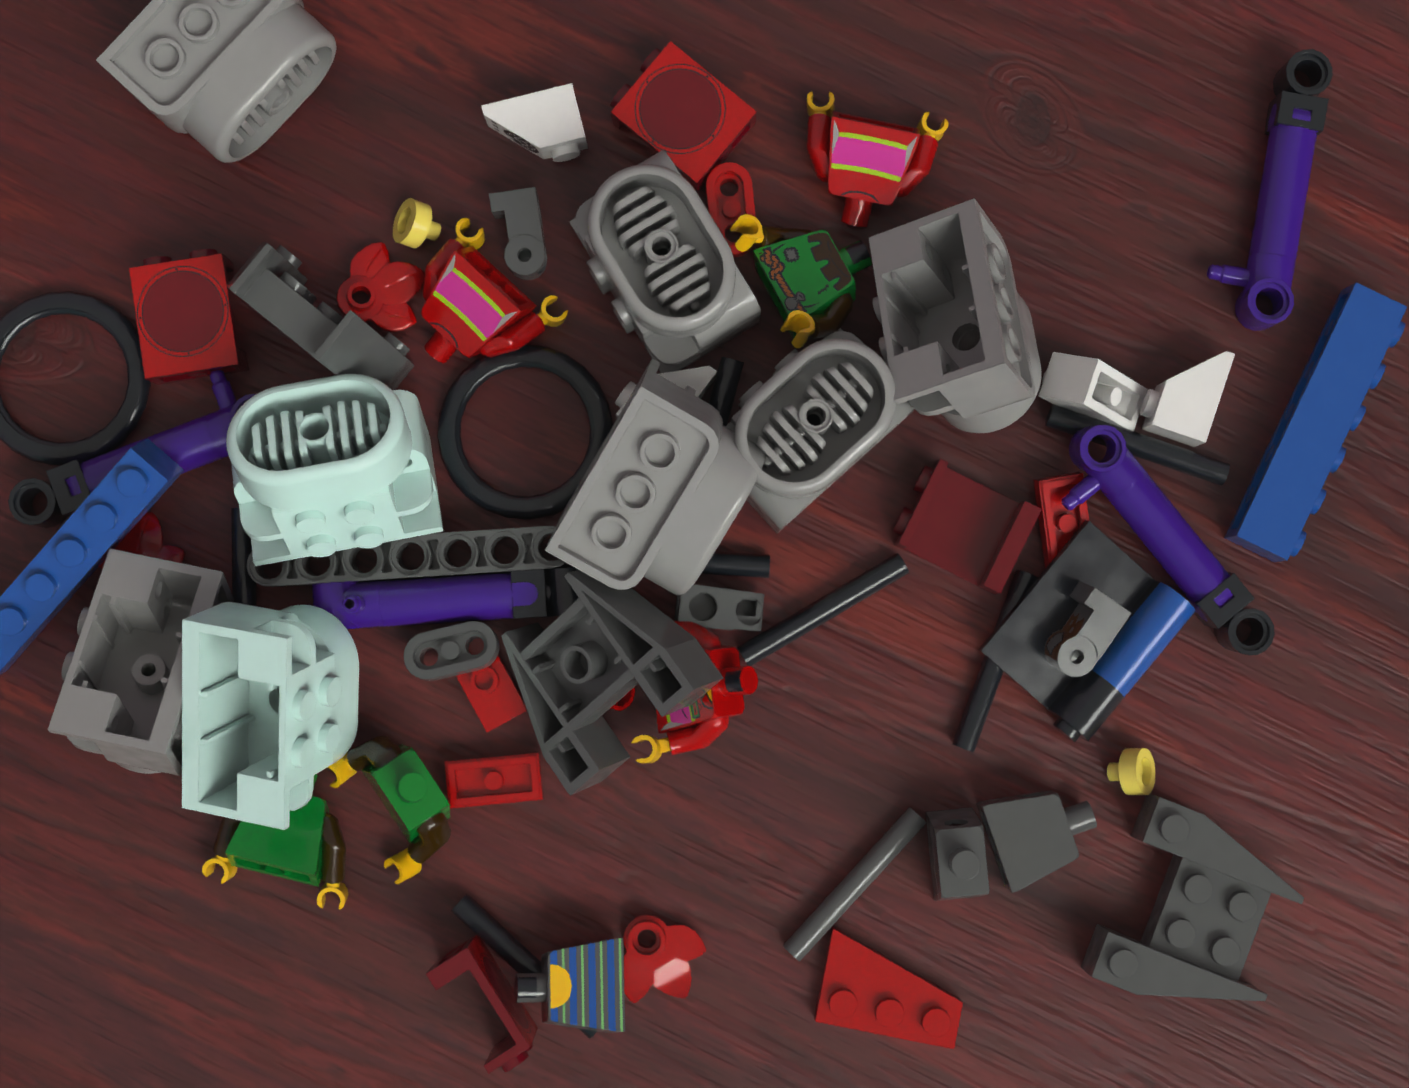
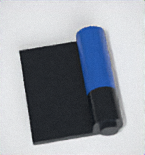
(1021, 637)

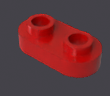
(728, 209)

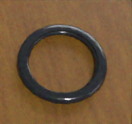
(136, 393)
(450, 429)

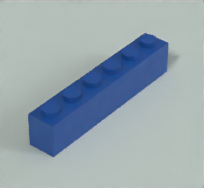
(1316, 423)
(82, 546)

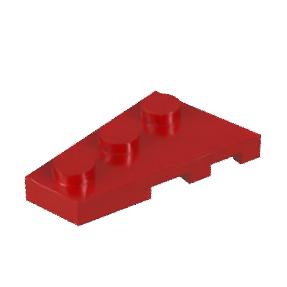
(880, 997)

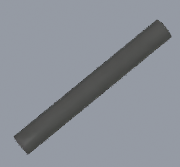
(854, 884)

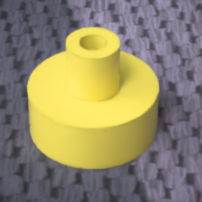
(414, 224)
(1134, 771)

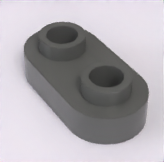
(452, 649)

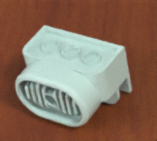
(331, 468)
(264, 708)

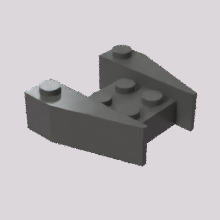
(341, 344)
(590, 663)
(1200, 917)

